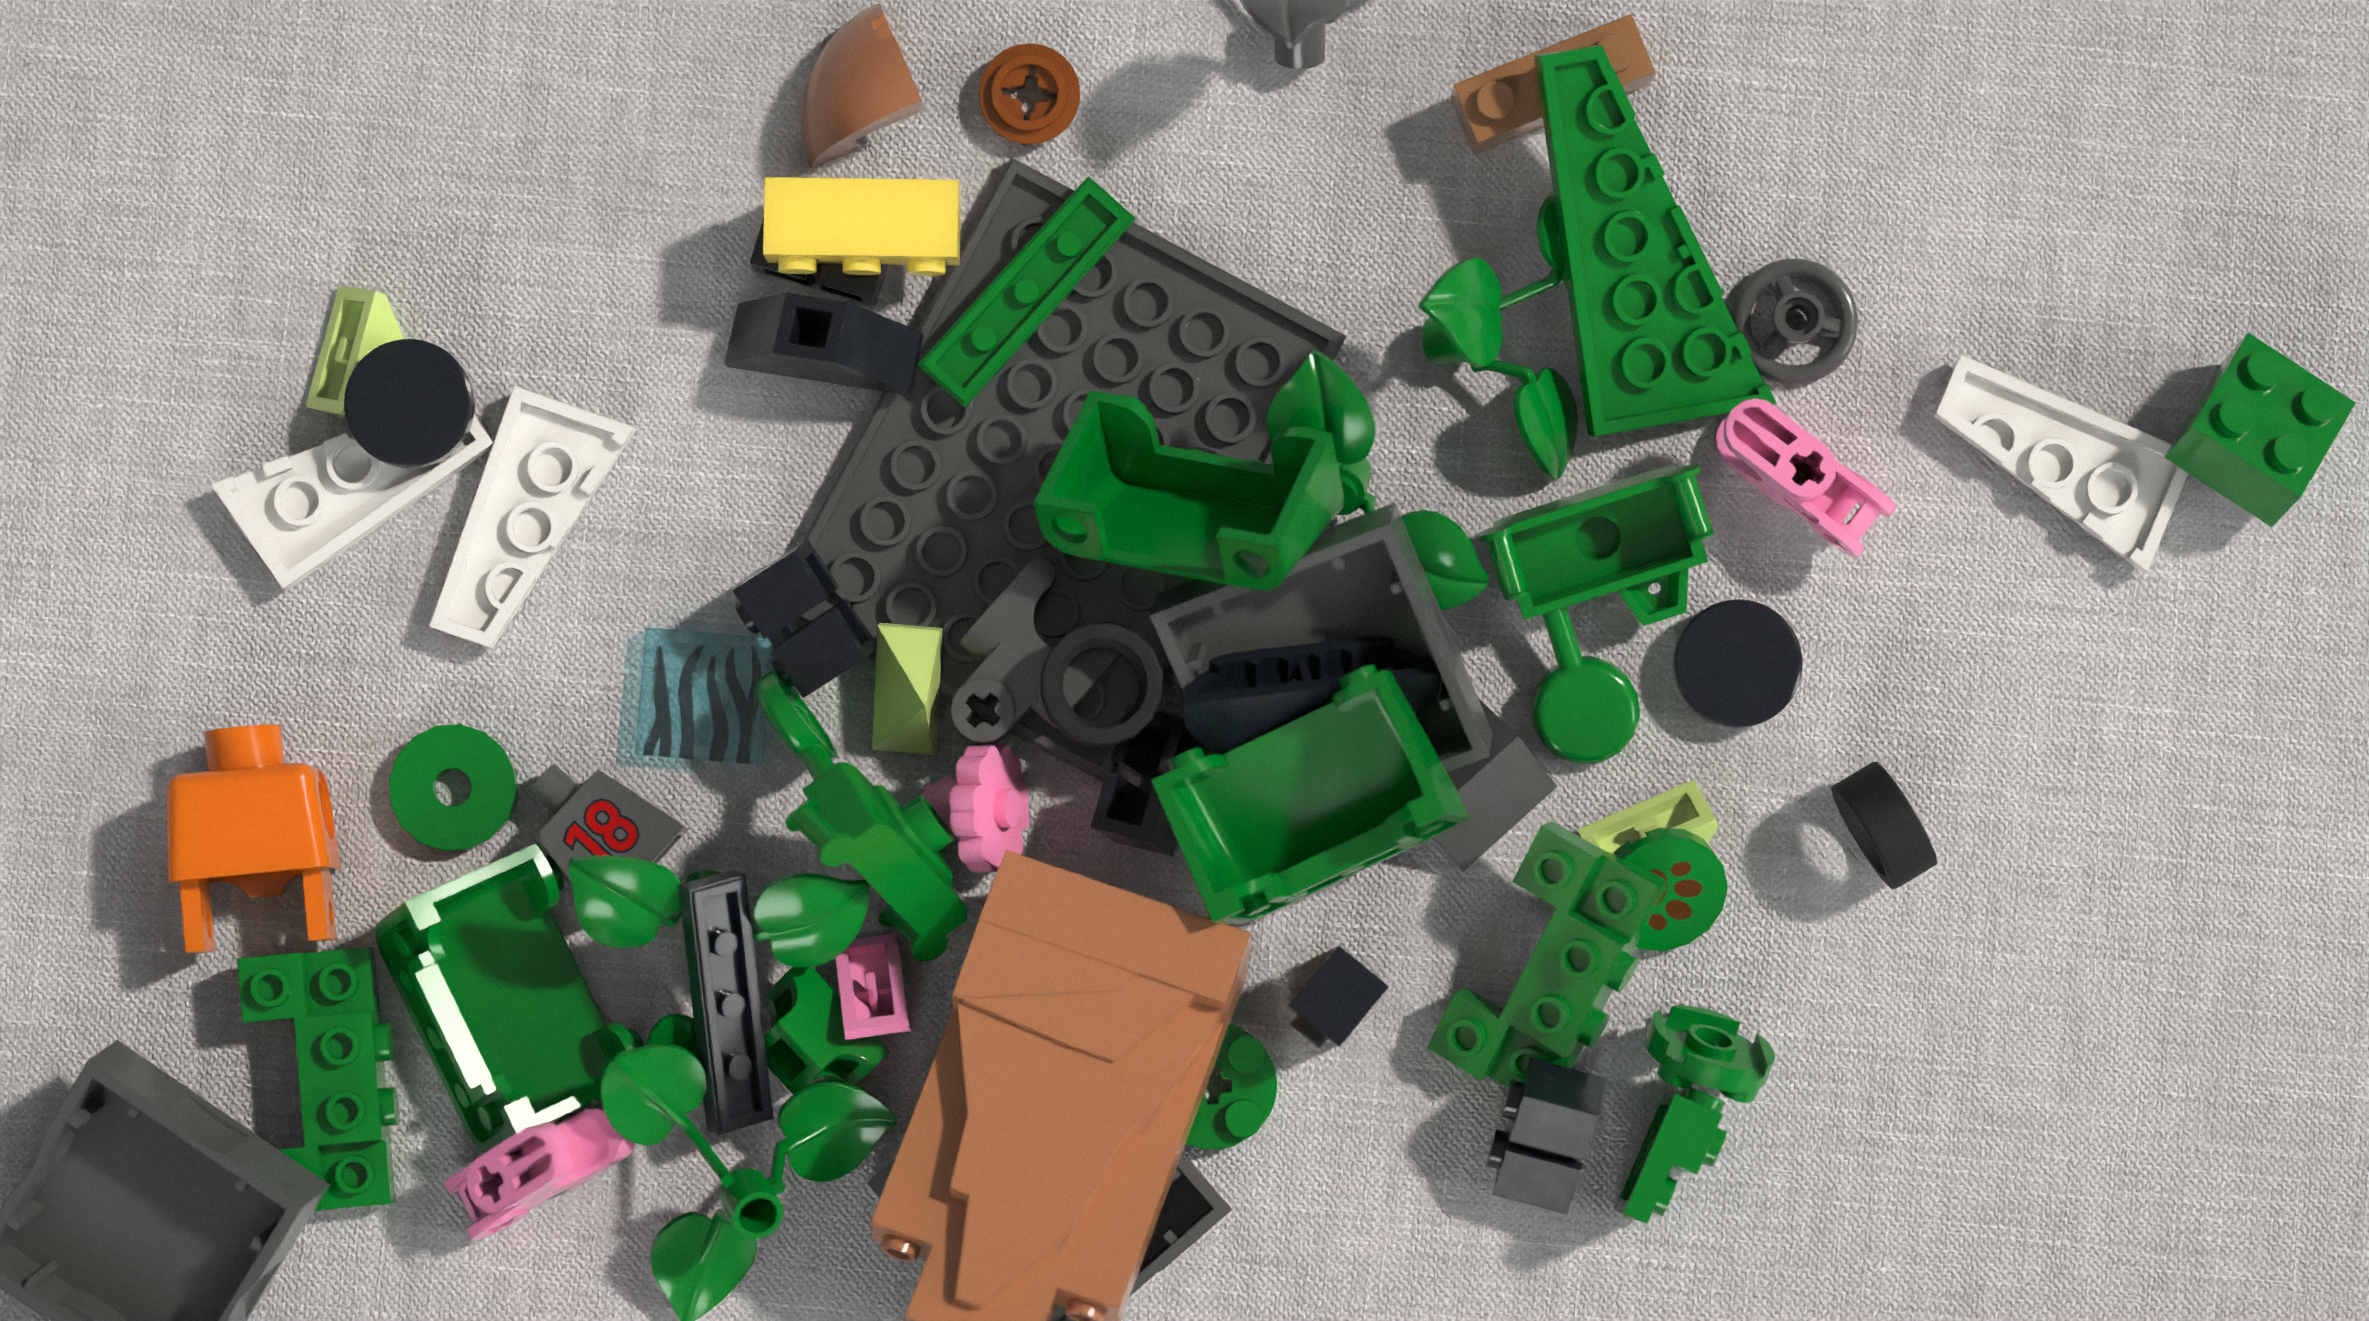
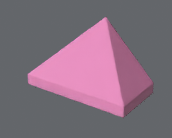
(872, 987)

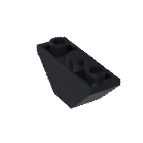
(824, 343)

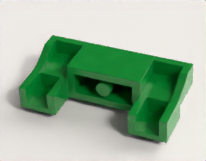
(1573, 969)
(339, 1065)

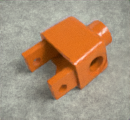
(250, 827)

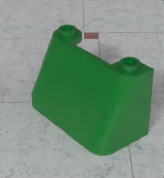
(1308, 801)
(501, 997)

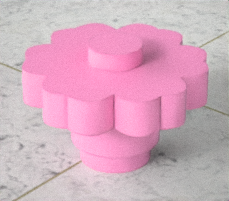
(983, 805)

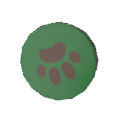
(1694, 888)

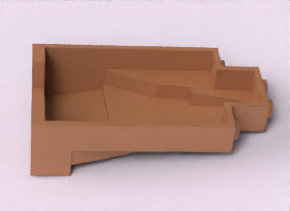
(1058, 1098)

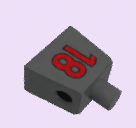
(601, 820)

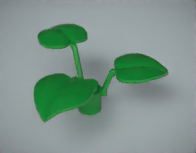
(1467, 328)
(1329, 401)
(802, 913)
(703, 1258)

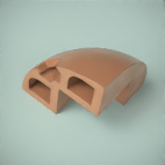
(855, 88)

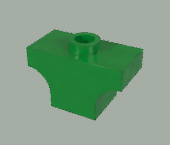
(809, 1035)

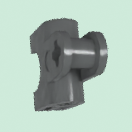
(1014, 657)

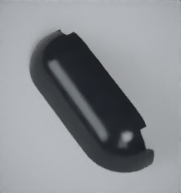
(1270, 687)

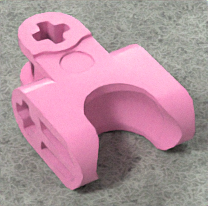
(1768, 447)
(534, 1167)

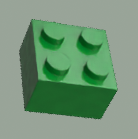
(2260, 430)

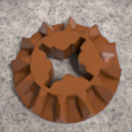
(1010, 72)

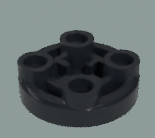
(409, 403)
(1737, 663)

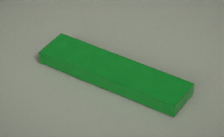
(1027, 292)

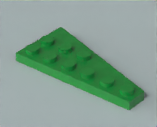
(1638, 286)

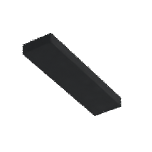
(726, 1001)

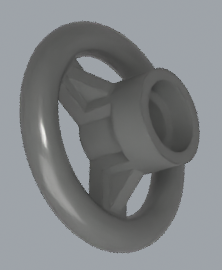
(1841, 329)

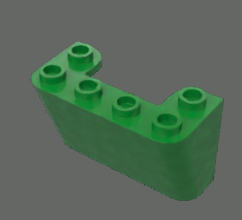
(1186, 510)

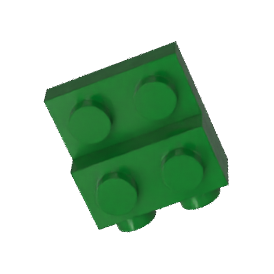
(1680, 1136)

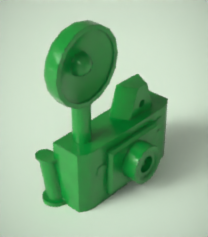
(1585, 548)
(869, 828)

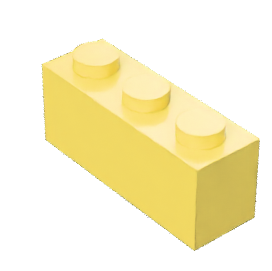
(861, 224)

